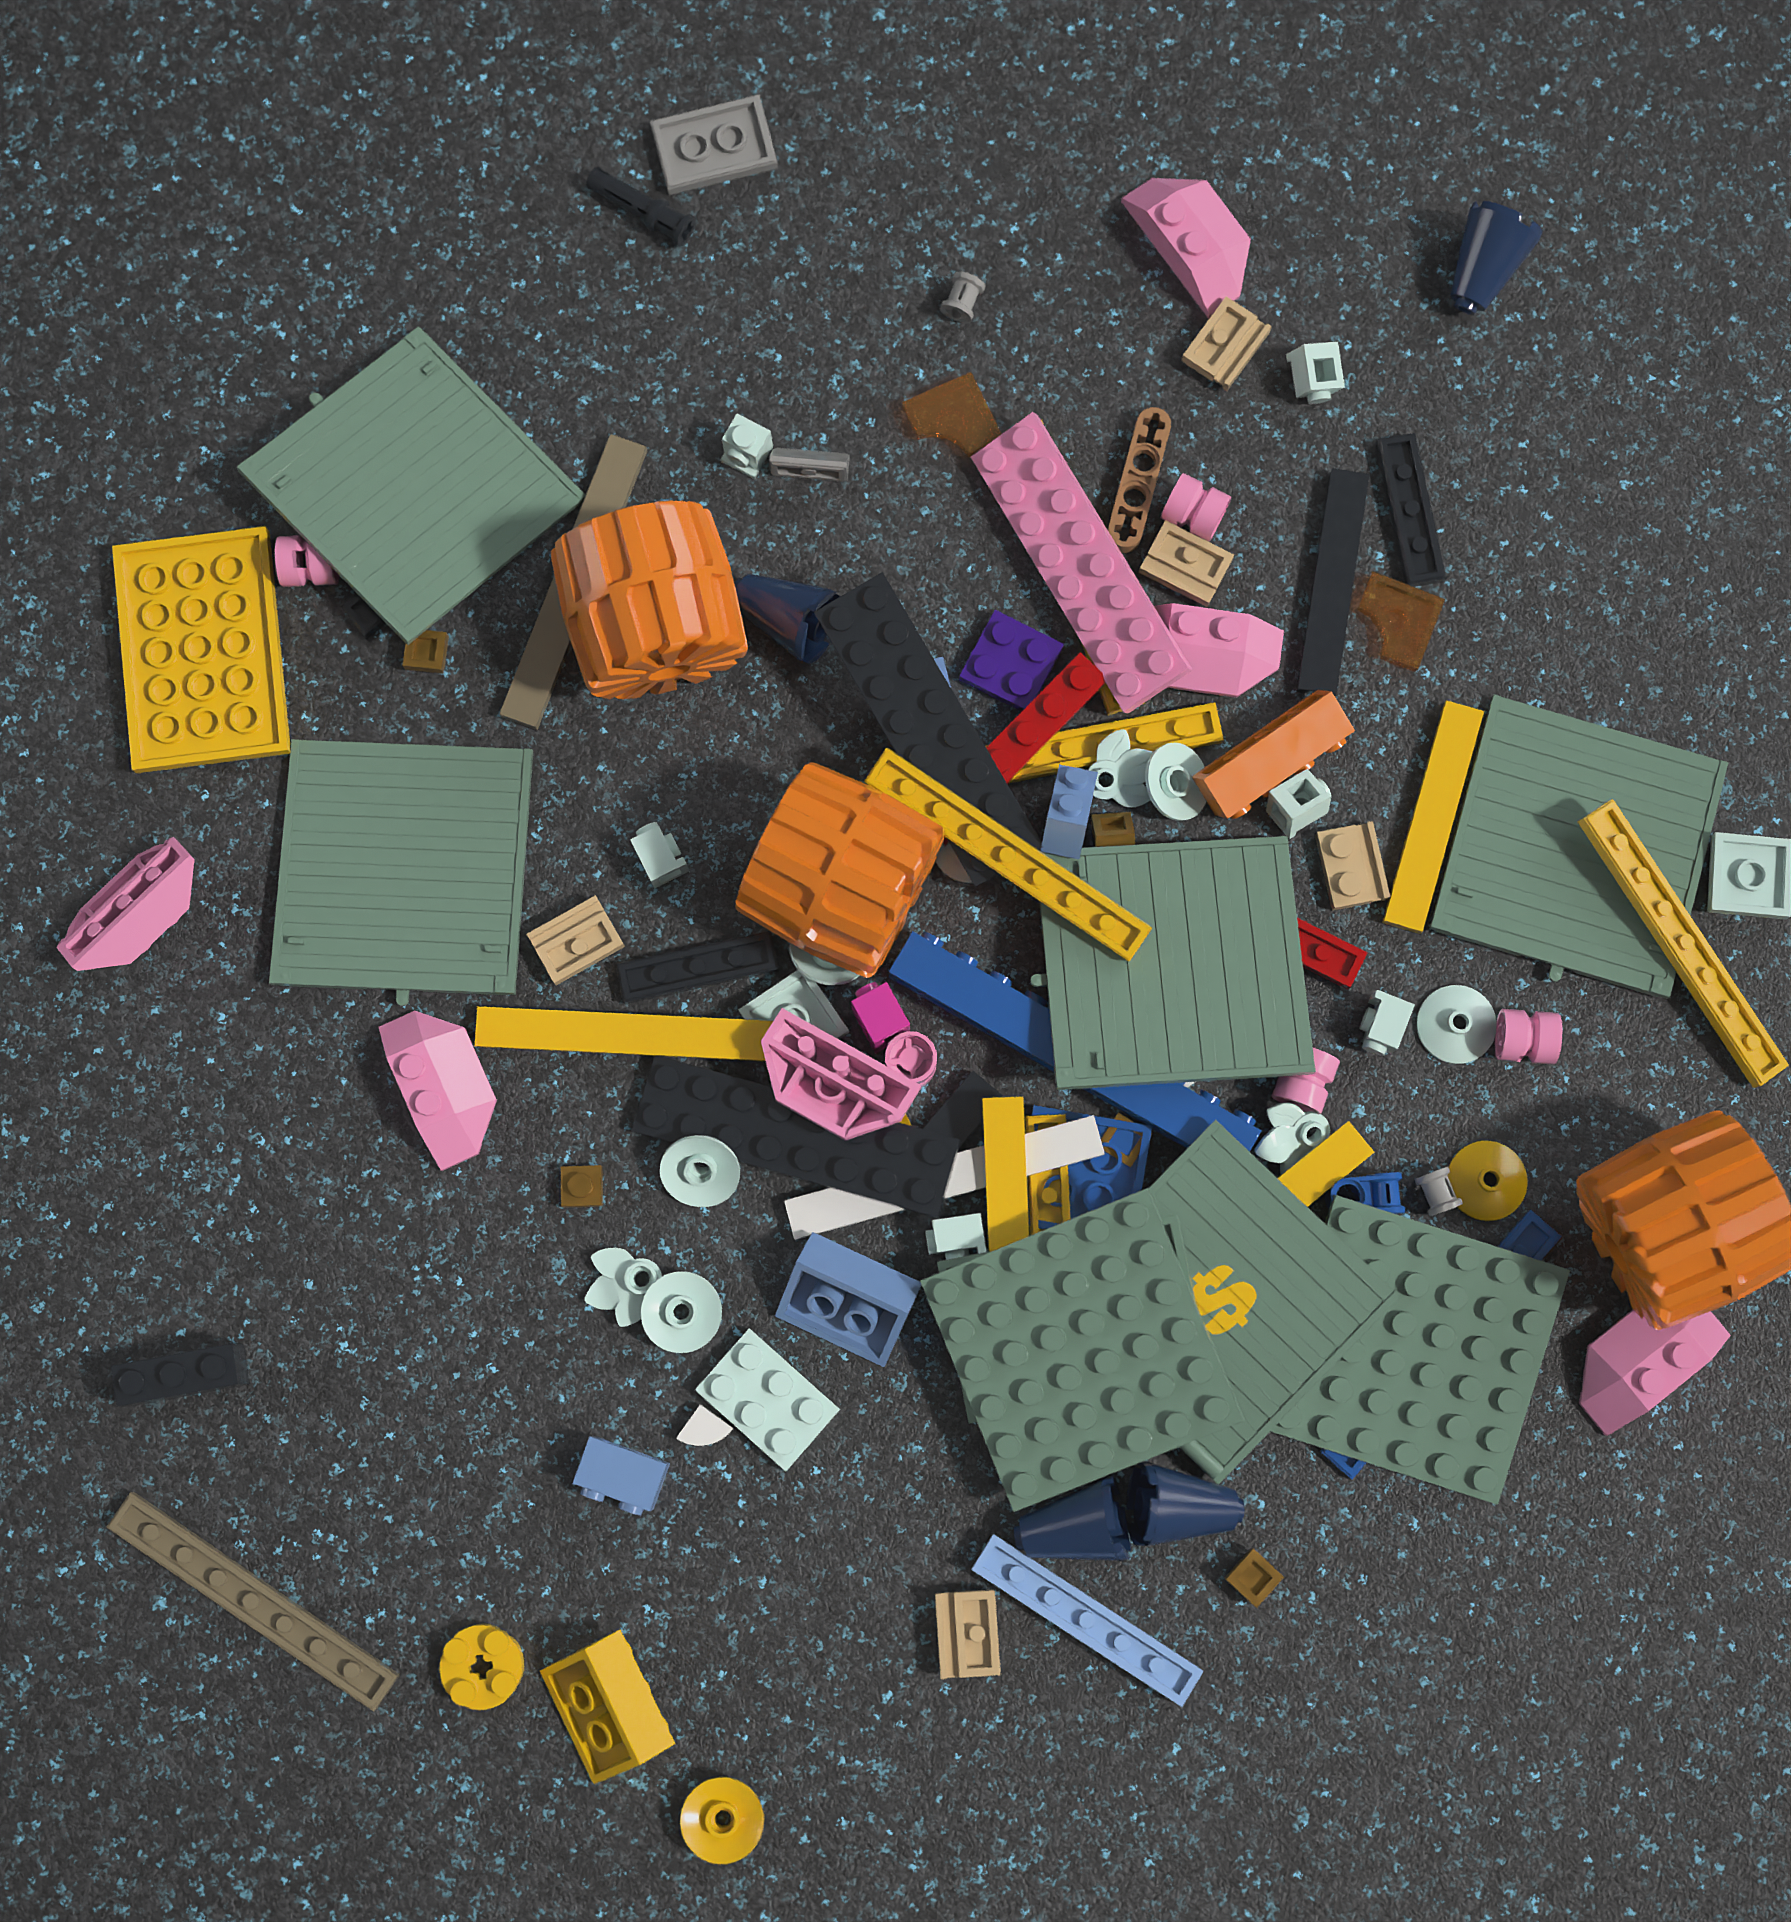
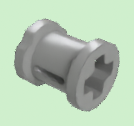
(962, 297)
(1438, 1191)

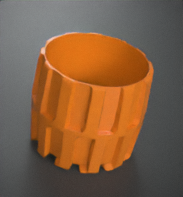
(648, 599)
(839, 869)
(1689, 1219)

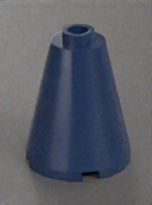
(1490, 254)
(786, 613)
(1178, 1506)
(1077, 1526)

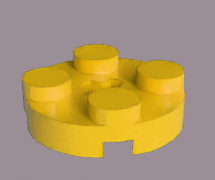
(501, 1681)

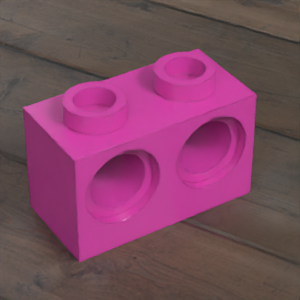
(879, 1015)

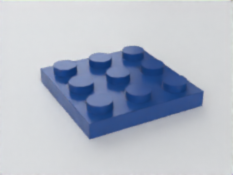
(1104, 1177)

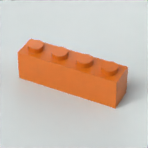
(1274, 754)

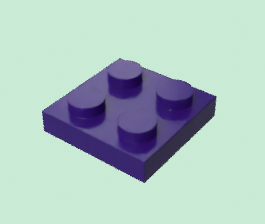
(1011, 661)

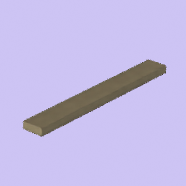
(549, 638)
(253, 1601)

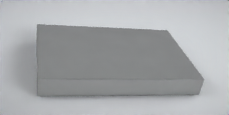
(714, 144)

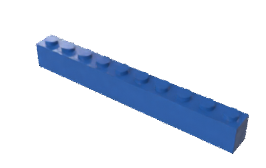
(1024, 1025)

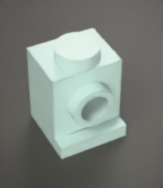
(1316, 371)
(746, 446)
(1286, 801)
(658, 854)
(1384, 1023)
(956, 1236)

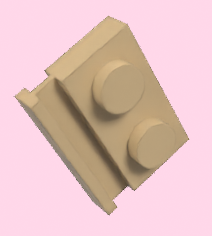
(1226, 343)
(1186, 563)
(1352, 866)
(575, 940)
(967, 1634)

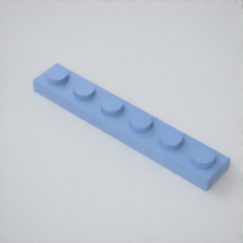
(1087, 1620)

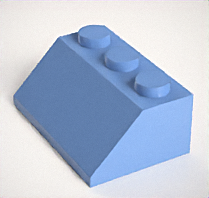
(847, 1299)

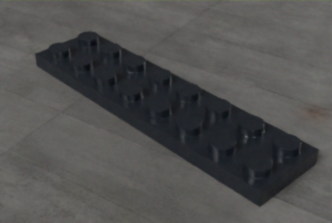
(919, 707)
(888, 1165)

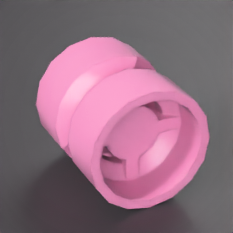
(1196, 507)
(290, 564)
(1531, 1036)
(912, 1056)
(1308, 1090)

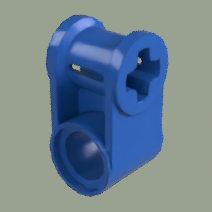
(1372, 1190)

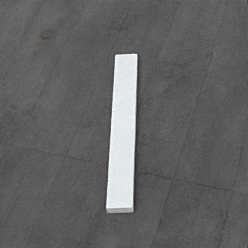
(1044, 1151)

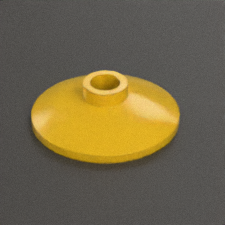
(1467, 1180)
(718, 1842)

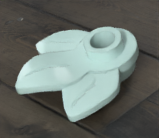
(1126, 768)
(1287, 1139)
(617, 1285)

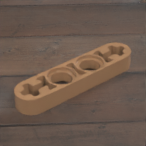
(1140, 480)

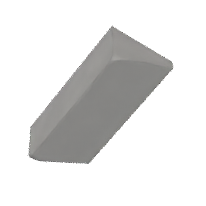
(809, 464)

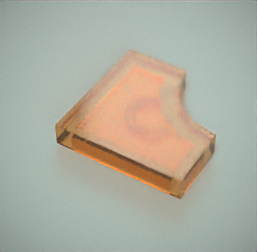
(953, 413)
(1402, 617)

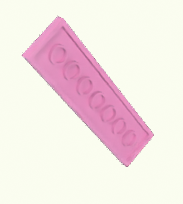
(1081, 563)

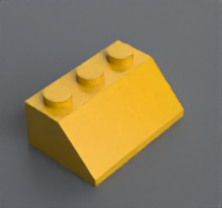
(607, 1707)

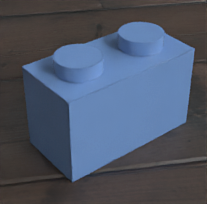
(1069, 811)
(620, 1474)

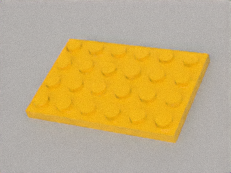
(201, 650)

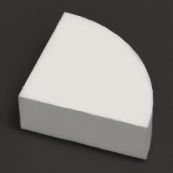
(704, 1428)

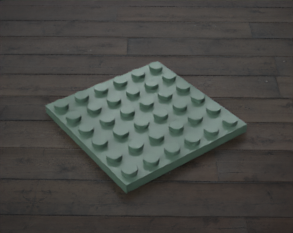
(1082, 1350)
(1448, 1365)

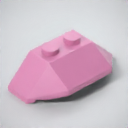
(1193, 236)
(1222, 647)
(131, 909)
(832, 1080)
(440, 1084)
(1639, 1366)

